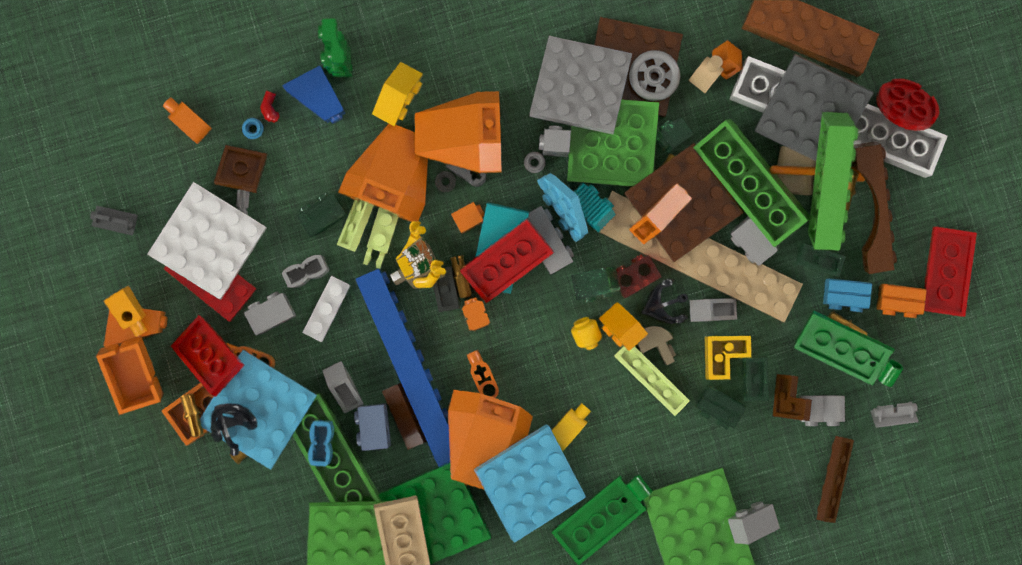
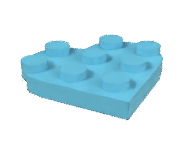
(565, 204)

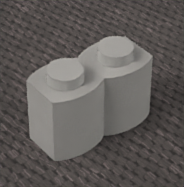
(300, 274)
(826, 409)

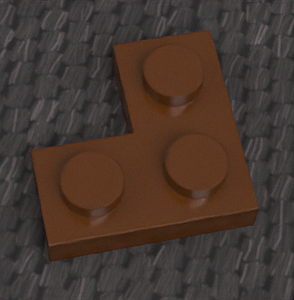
(785, 400)

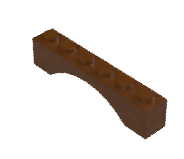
(877, 251)

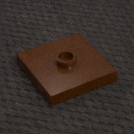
(240, 168)

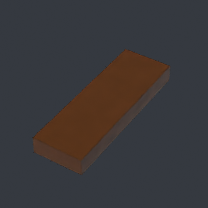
(404, 416)

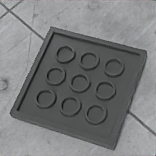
(800, 99)

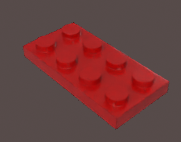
(506, 260)
(949, 271)
(231, 303)
(207, 356)

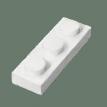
(326, 309)

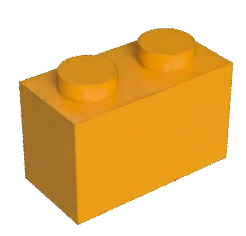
(622, 326)

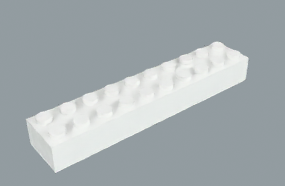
(904, 148)

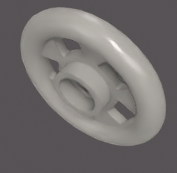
(639, 66)

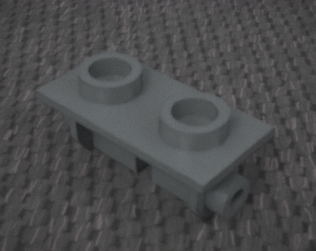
(114, 220)

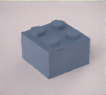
(373, 427)

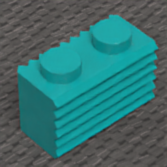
(595, 210)

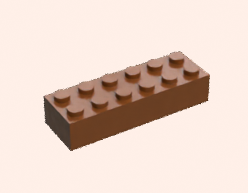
(812, 33)

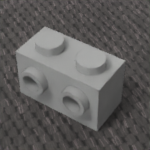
(555, 142)
(752, 241)
(270, 313)
(753, 523)

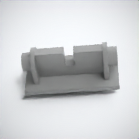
(890, 415)

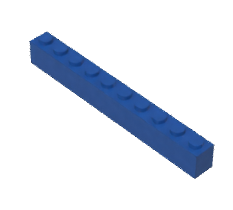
(407, 362)

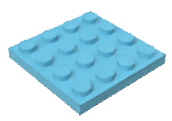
(272, 399)
(530, 483)

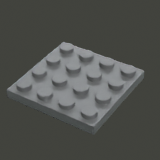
(580, 85)

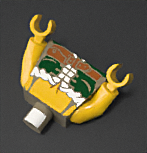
(418, 261)

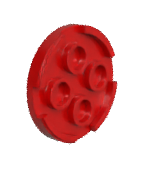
(907, 105)

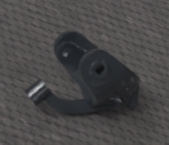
(655, 308)
(241, 416)

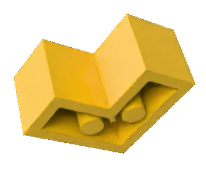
(397, 93)
(720, 350)

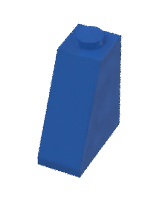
(316, 94)

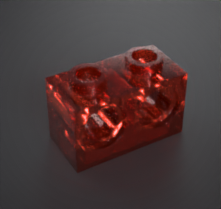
(637, 280)

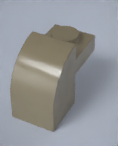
(657, 338)

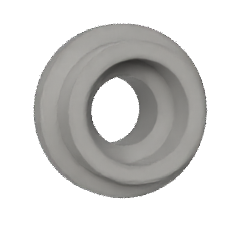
(534, 155)

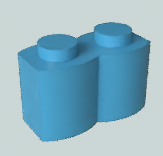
(321, 450)

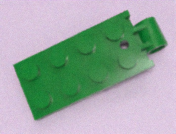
(848, 350)
(602, 517)

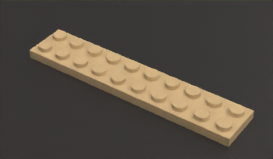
(712, 265)

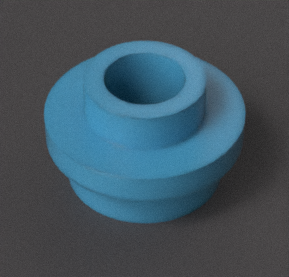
(246, 128)

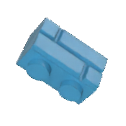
(847, 294)

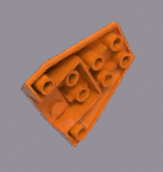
(462, 132)
(390, 174)
(480, 430)

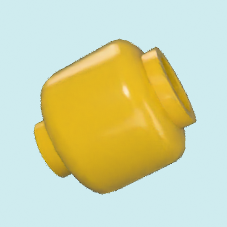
(586, 333)

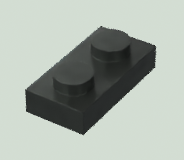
(446, 292)

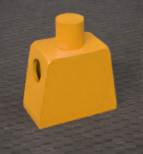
(125, 301)

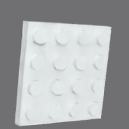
(207, 241)

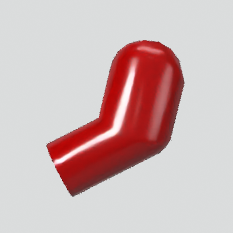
(267, 108)

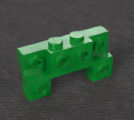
(336, 50)

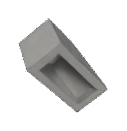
(713, 310)
(342, 387)

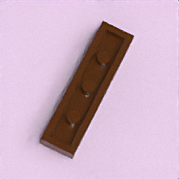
(835, 479)

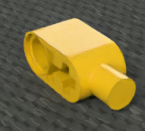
(570, 426)

